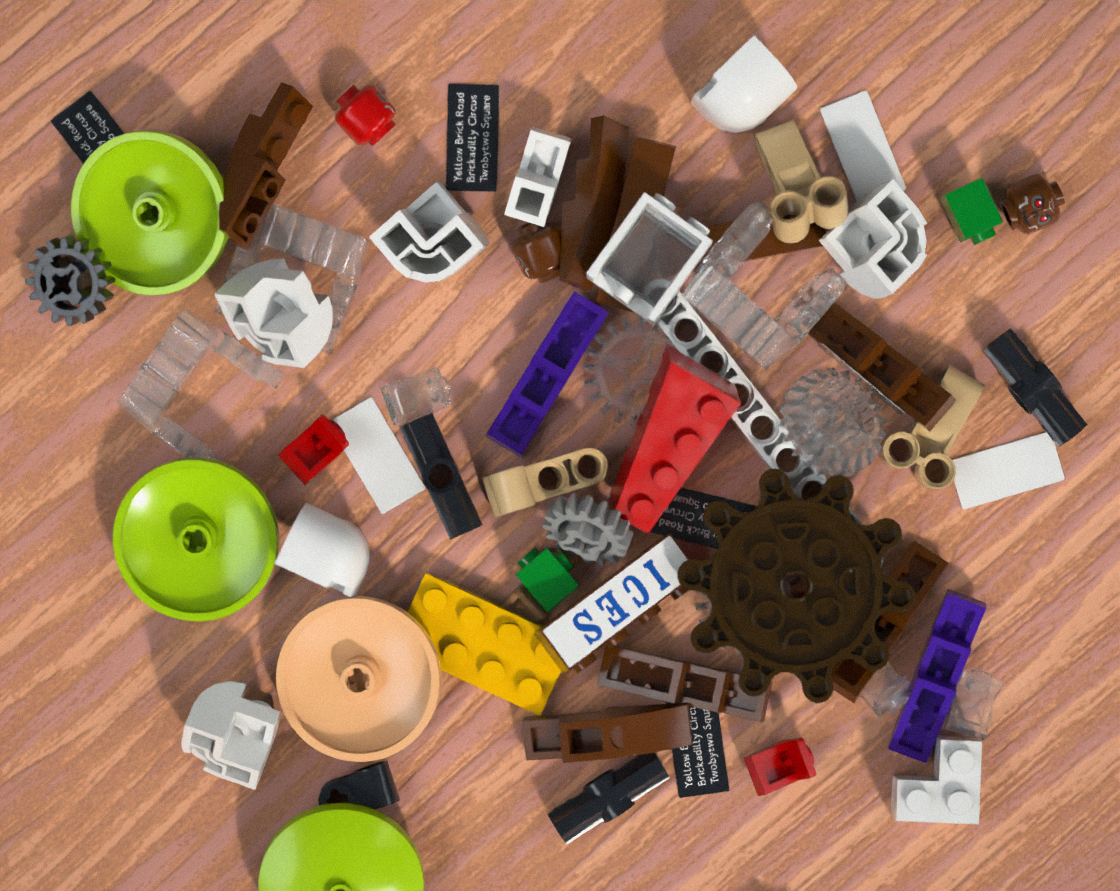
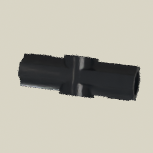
(1034, 387)
(429, 450)
(608, 796)

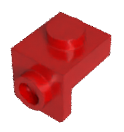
(314, 449)
(780, 765)

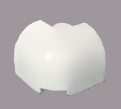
(745, 89)
(430, 237)
(879, 241)
(277, 312)
(326, 550)
(231, 733)

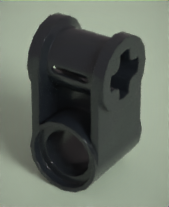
(367, 786)

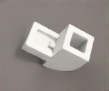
(538, 176)

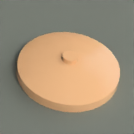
(358, 679)

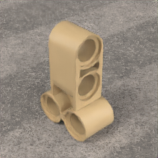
(798, 185)
(935, 444)
(520, 486)

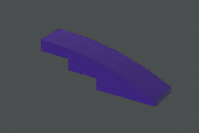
(547, 374)
(937, 676)

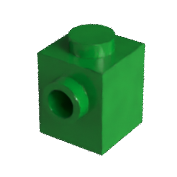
(972, 212)
(547, 576)

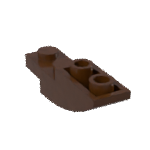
(251, 172)
(607, 734)

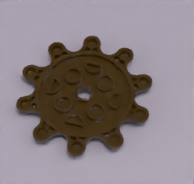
(842, 592)

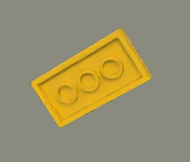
(485, 643)

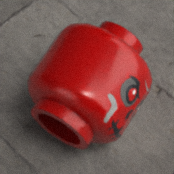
(365, 114)

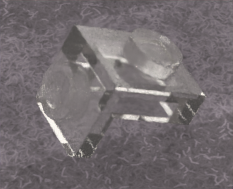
(416, 396)
(886, 691)
(973, 704)

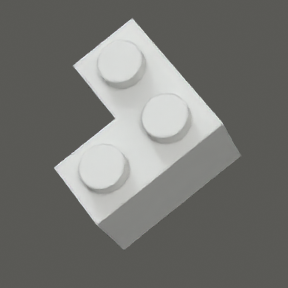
(950, 793)

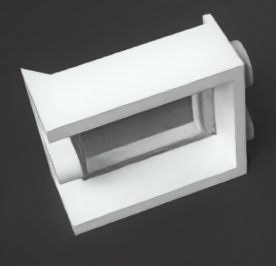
(650, 257)

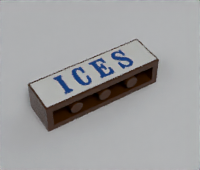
(614, 605)

